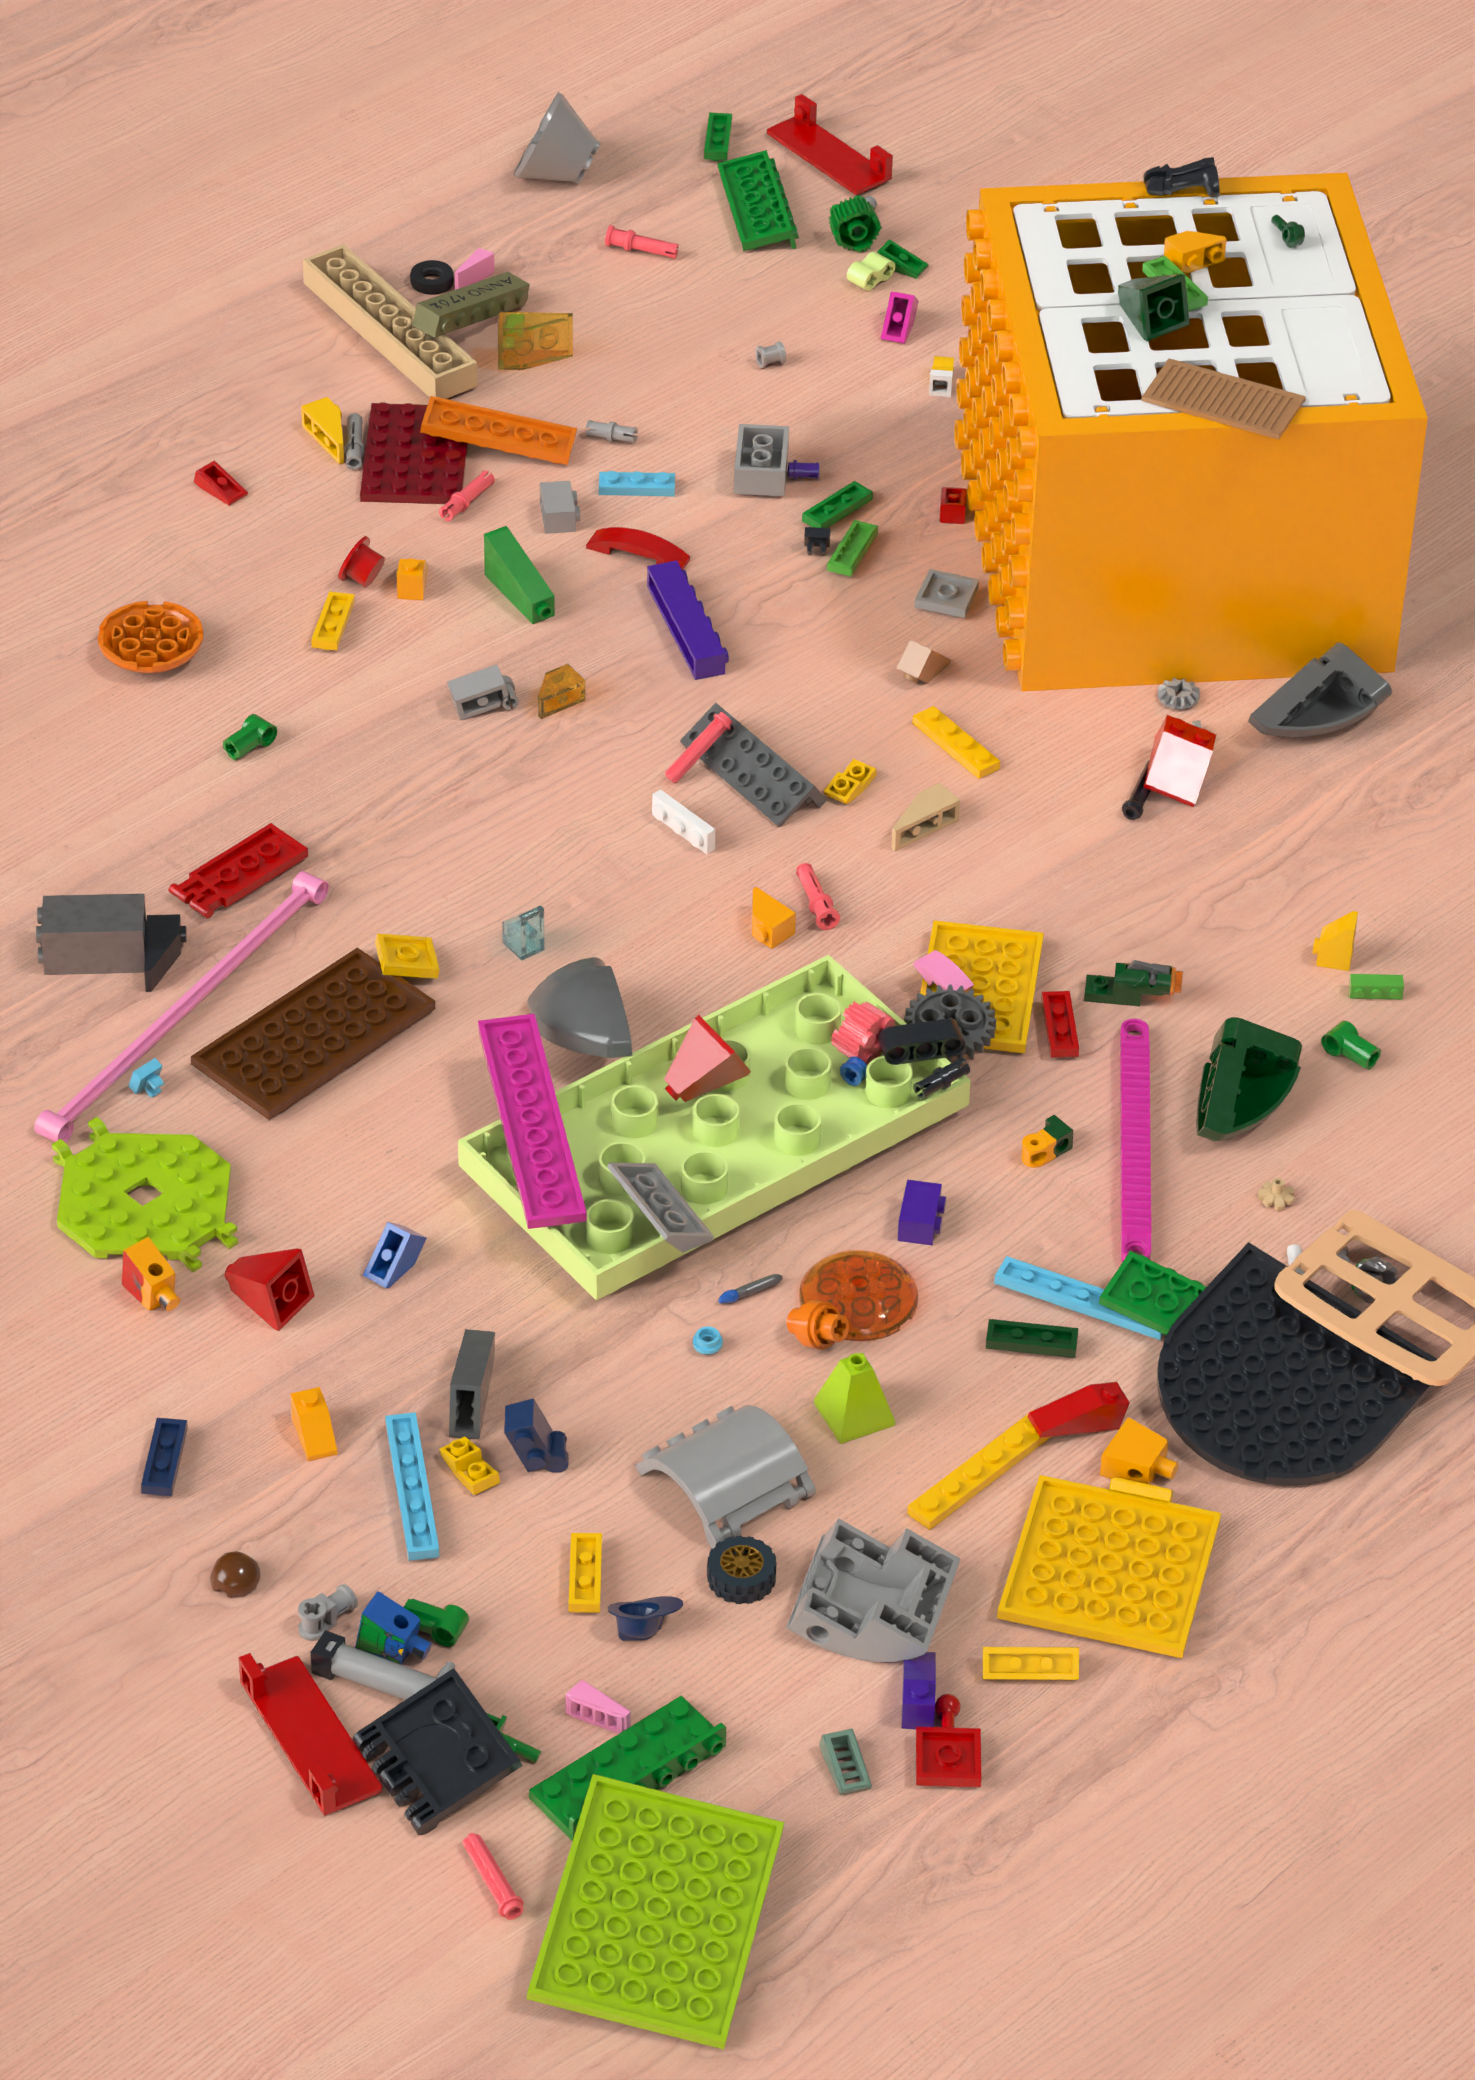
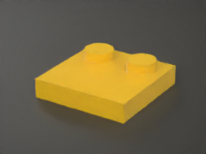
(407, 956)

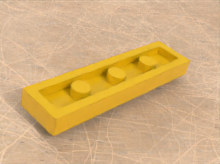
(956, 742)

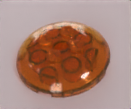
(866, 1289)

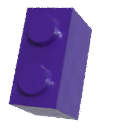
(920, 1212)

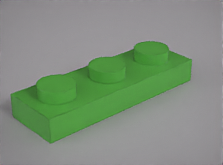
(1163, 266)

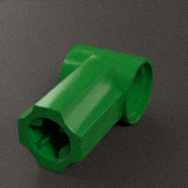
(253, 732)
(1346, 1041)
(443, 1624)

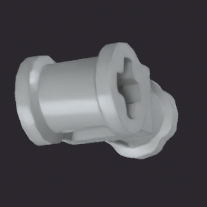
(322, 1611)

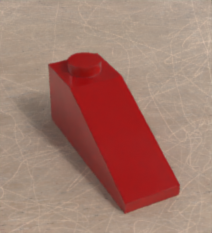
(1083, 1411)

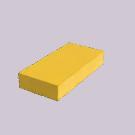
(1142, 1489)

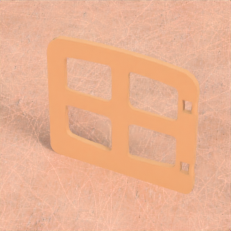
(1388, 1298)

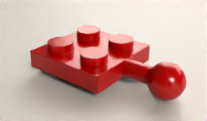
(948, 1753)

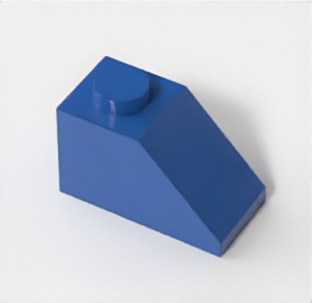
(394, 1254)

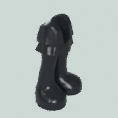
(1168, 180)

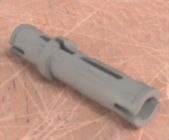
(354, 447)

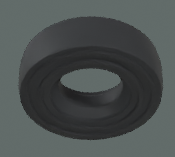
(431, 286)

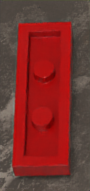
(1060, 1024)

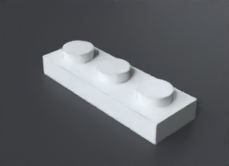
(683, 821)

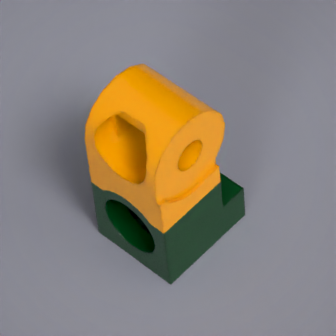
(1047, 1143)

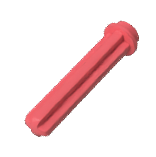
(698, 747)
(509, 1904)

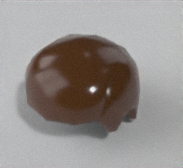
(235, 1574)

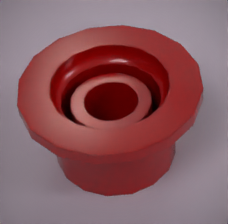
(361, 563)

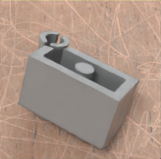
(482, 692)

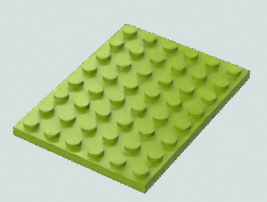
(656, 1911)

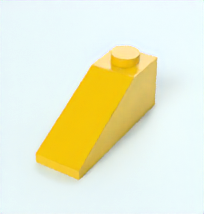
(323, 423)

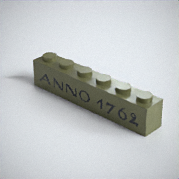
(470, 304)

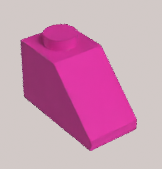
(899, 317)

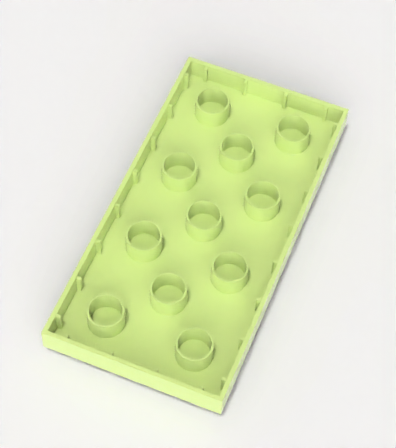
(731, 1147)

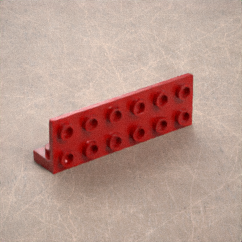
(829, 153)
(309, 1733)

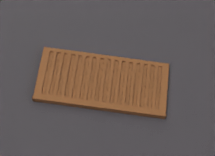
(1223, 398)

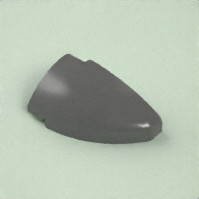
(1322, 697)
(582, 1010)

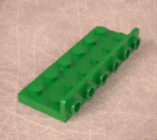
(757, 200)
(1149, 1292)
(643, 1755)

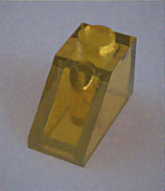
(560, 690)

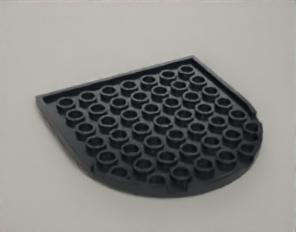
(1274, 1389)

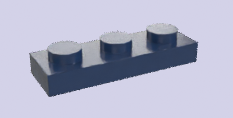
(164, 1457)

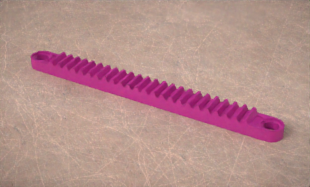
(1135, 1139)

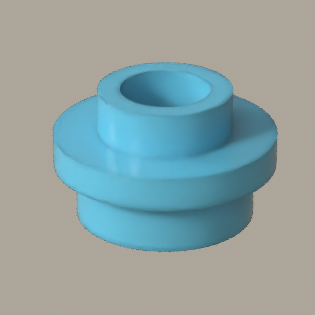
(707, 1340)

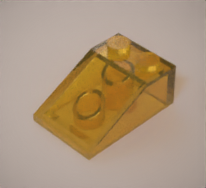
(533, 339)

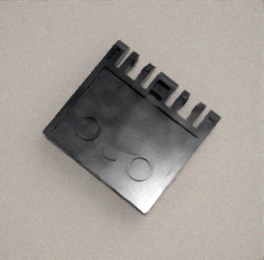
(438, 1748)

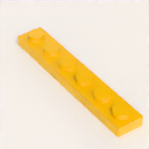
(975, 1474)

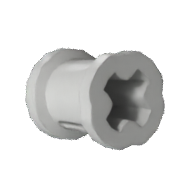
(770, 354)

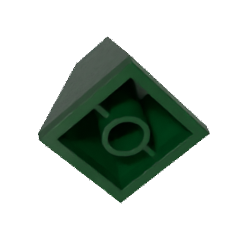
(1155, 304)

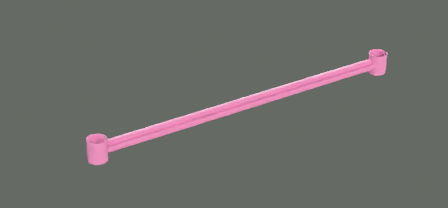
(61, 1125)

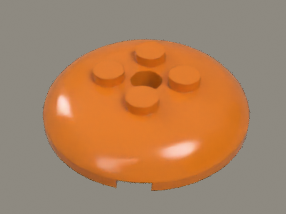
(150, 636)

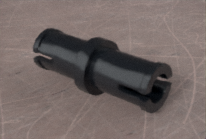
(941, 1078)

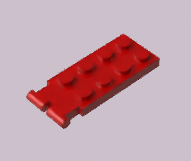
(239, 870)

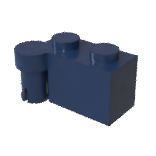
(534, 1439)

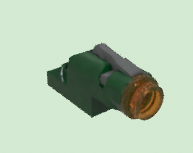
(1132, 981)

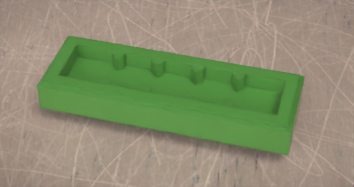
(852, 548)

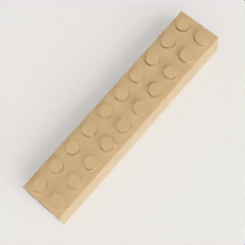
(386, 322)

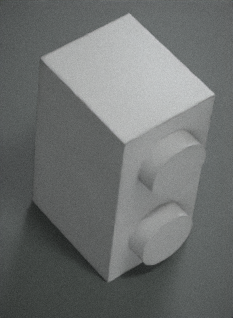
(559, 507)

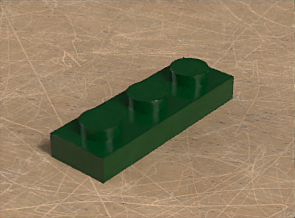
(1032, 1338)

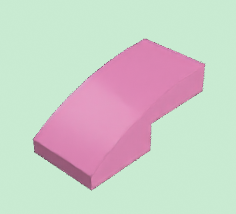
(942, 971)

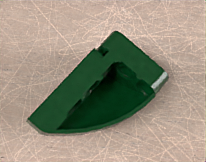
(1246, 1078)

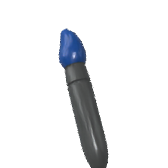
(733, 1295)

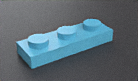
(637, 484)

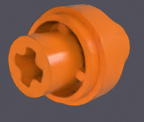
(817, 1324)

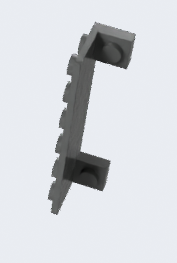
(754, 769)

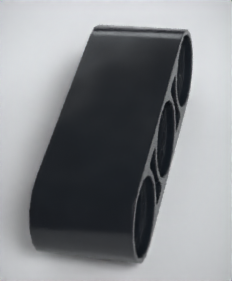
(921, 1041)

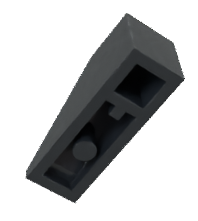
(162, 946)

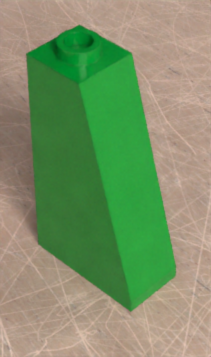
(516, 576)

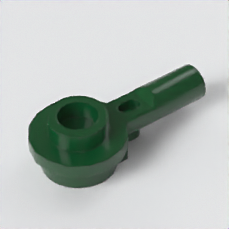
(1292, 232)

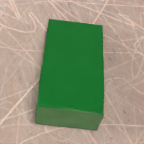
(904, 261)

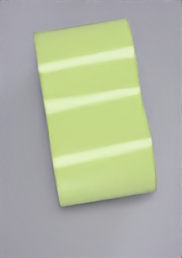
(871, 271)

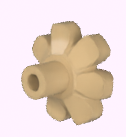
(1276, 1194)

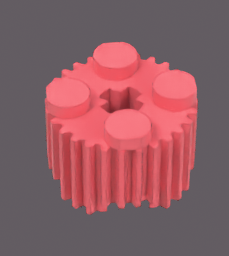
(860, 1031)

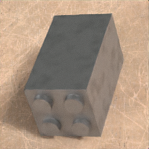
(92, 934)

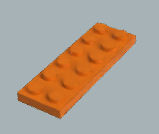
(498, 430)

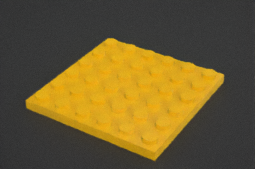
(1110, 1566)

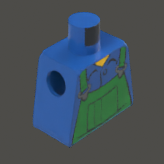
(390, 1631)

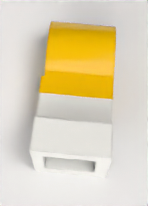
(941, 375)

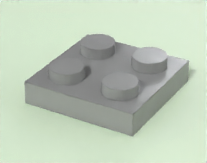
(947, 593)

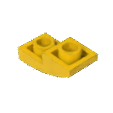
(850, 783)
(468, 1465)

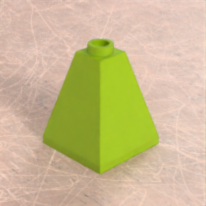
(853, 1400)

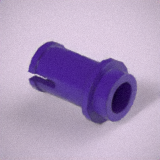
(803, 470)

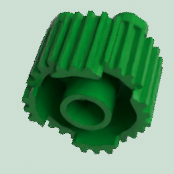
(854, 223)

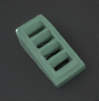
(847, 1739)

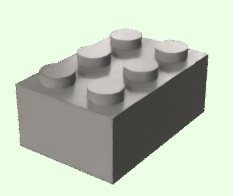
(761, 460)

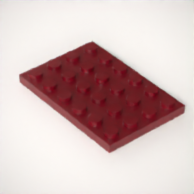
(409, 464)

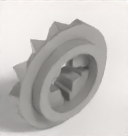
(1187, 698)

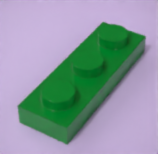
(718, 136)
(837, 506)

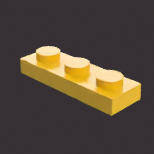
(333, 620)
(585, 1572)
(1030, 1662)

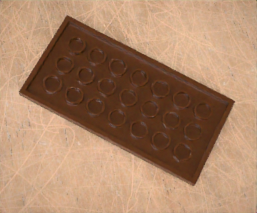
(312, 1033)

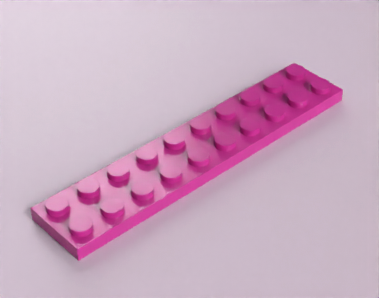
(531, 1121)

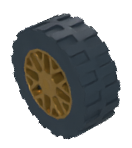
(741, 1570)

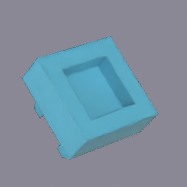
(147, 1078)

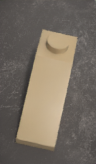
(926, 814)

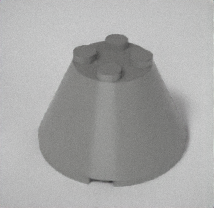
(559, 146)

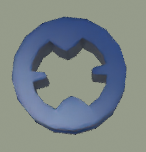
(853, 1071)

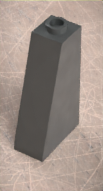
(471, 1383)

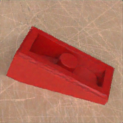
(219, 483)
(953, 505)

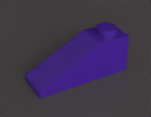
(919, 1691)

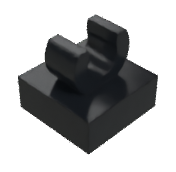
(817, 538)

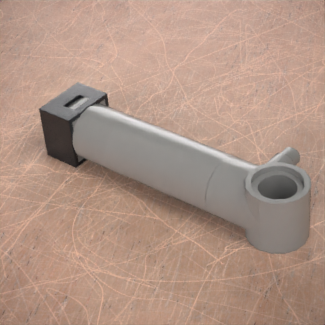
(334, 1658)

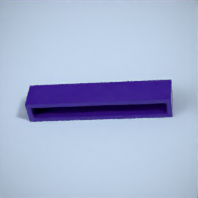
(687, 620)

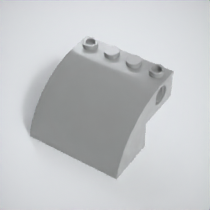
(871, 1596)

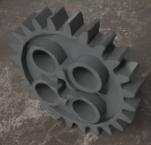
(970, 1012)

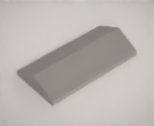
(662, 1204)

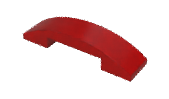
(638, 543)

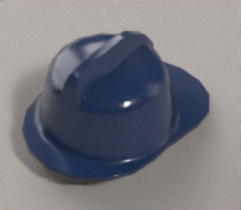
(644, 1617)

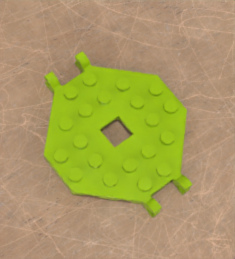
(180, 1220)

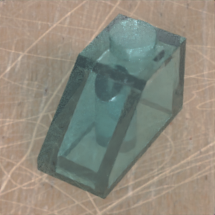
(525, 933)

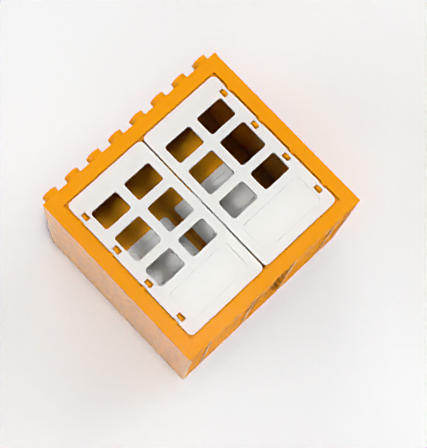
(1158, 537)

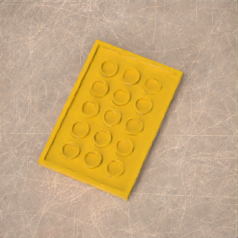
(1001, 967)

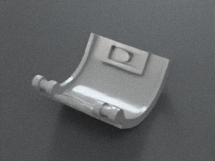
(733, 1469)

